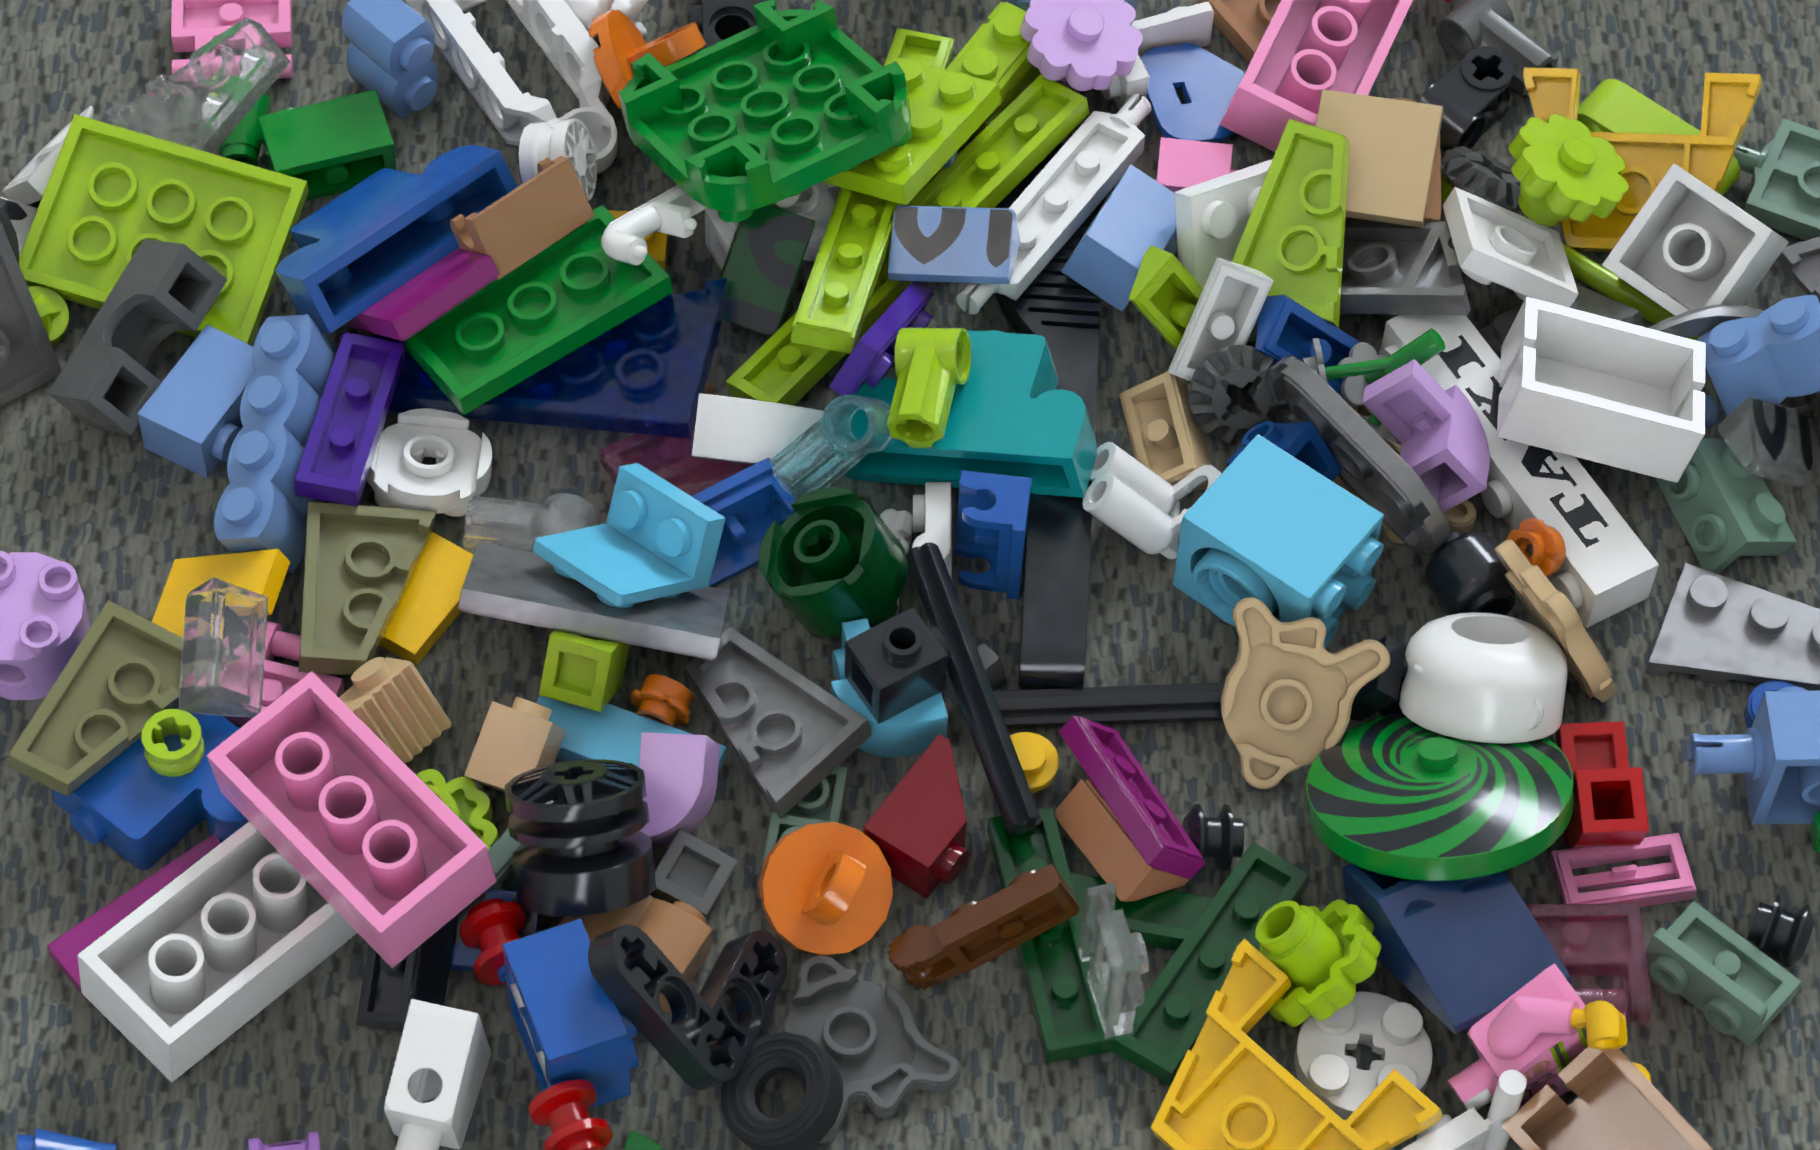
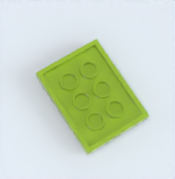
(131, 187)

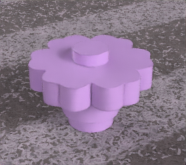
(1081, 41)

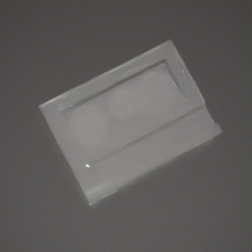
(1114, 962)

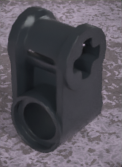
(1471, 96)

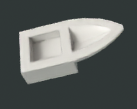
(34, 177)

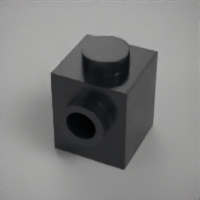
(897, 664)

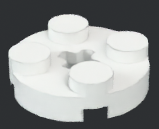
(445, 487)
(1371, 1020)

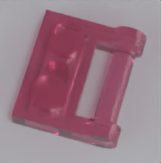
(1601, 942)

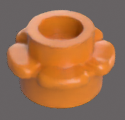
(1546, 542)
(663, 700)

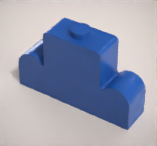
(386, 233)
(148, 812)

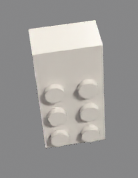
(210, 951)

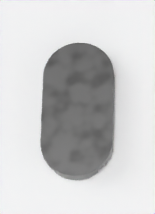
(1365, 458)

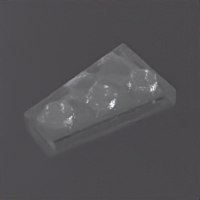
(210, 93)

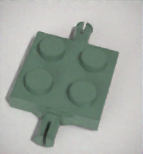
(1785, 180)

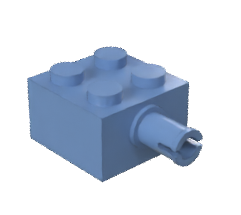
(1774, 755)

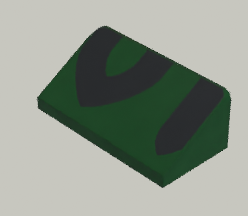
(764, 267)

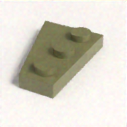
(354, 580)
(100, 700)

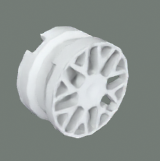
(566, 139)

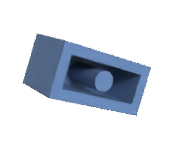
(1129, 222)
(198, 403)

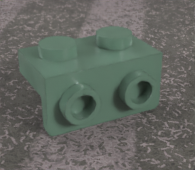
(1726, 509)
(1720, 974)

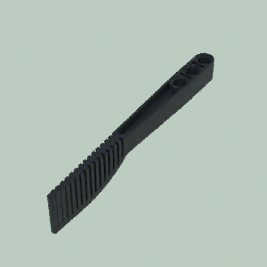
(1058, 526)

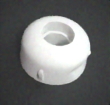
(1484, 679)

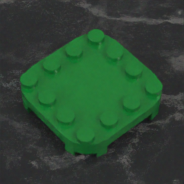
(766, 110)

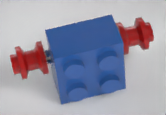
(565, 1020)

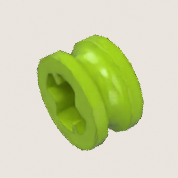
(190, 734)

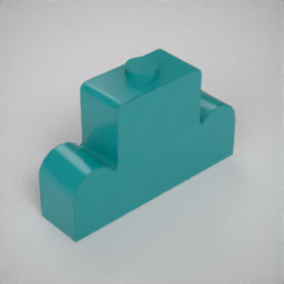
(998, 423)

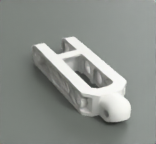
(484, 73)

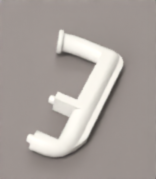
(666, 213)

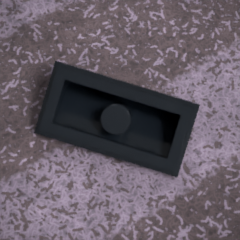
(419, 976)

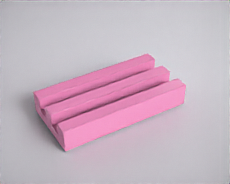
(1645, 894)

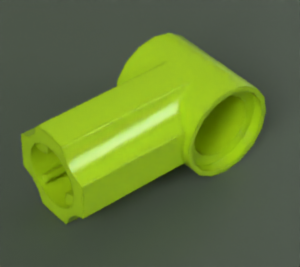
(927, 370)

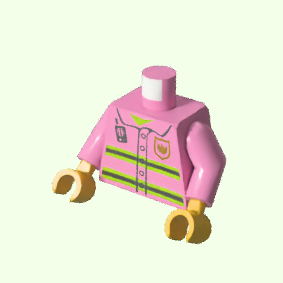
(1539, 1036)

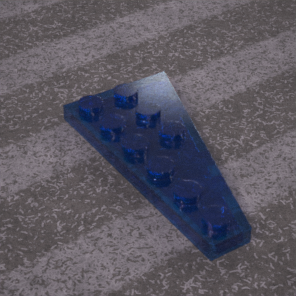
(625, 381)

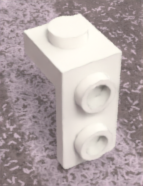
(1174, 27)

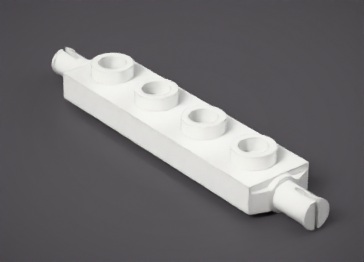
(1067, 194)

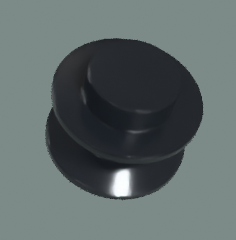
(1217, 836)
(1782, 930)

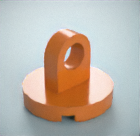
(624, 44)
(825, 888)

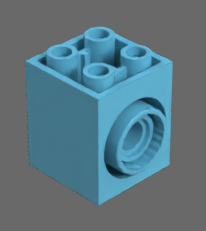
(1279, 537)

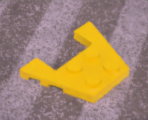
(1648, 157)
(1243, 1099)

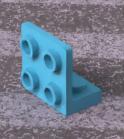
(648, 548)

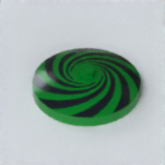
(1435, 802)

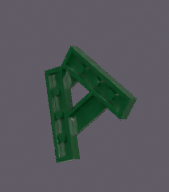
(1195, 926)

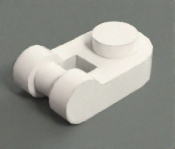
(934, 519)

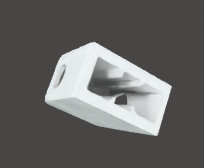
(437, 1060)

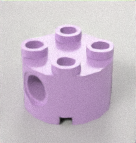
(39, 622)

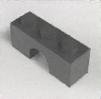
(155, 296)

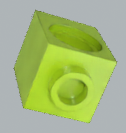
(583, 669)

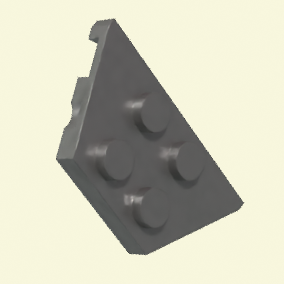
(1401, 270)

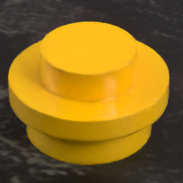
(1037, 759)

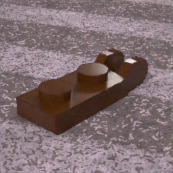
(984, 928)

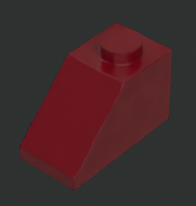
(923, 823)

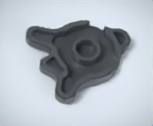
(868, 1036)

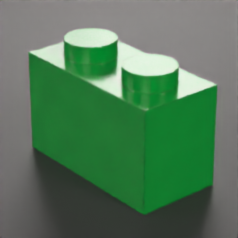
(329, 142)

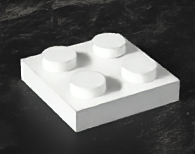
(1508, 250)

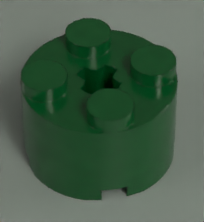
(834, 562)

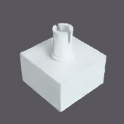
(1694, 247)

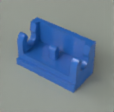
(750, 505)
(993, 527)

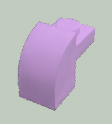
(1436, 430)
(678, 781)

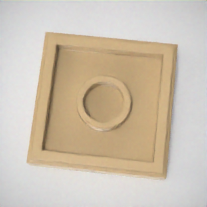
(1388, 156)

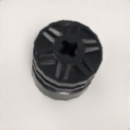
(580, 837)

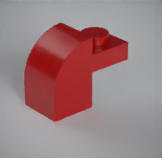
(1606, 792)

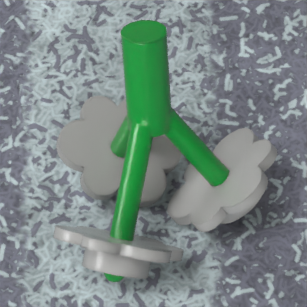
(1366, 367)

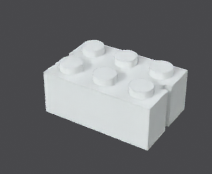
(1602, 390)

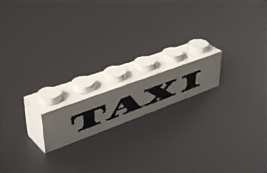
(1604, 559)

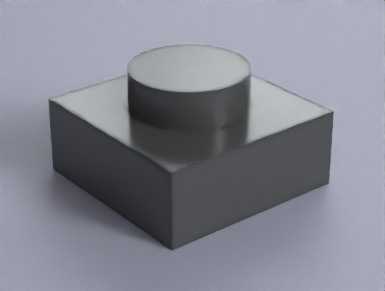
(692, 873)

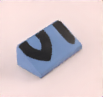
(953, 244)

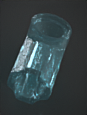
(829, 446)

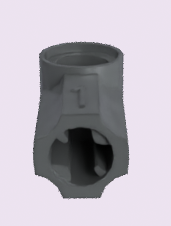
(1492, 24)

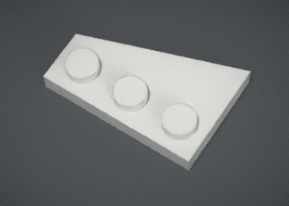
(1214, 218)

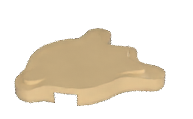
(1559, 618)
(1288, 692)

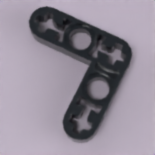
(636, 970)

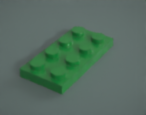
(535, 316)

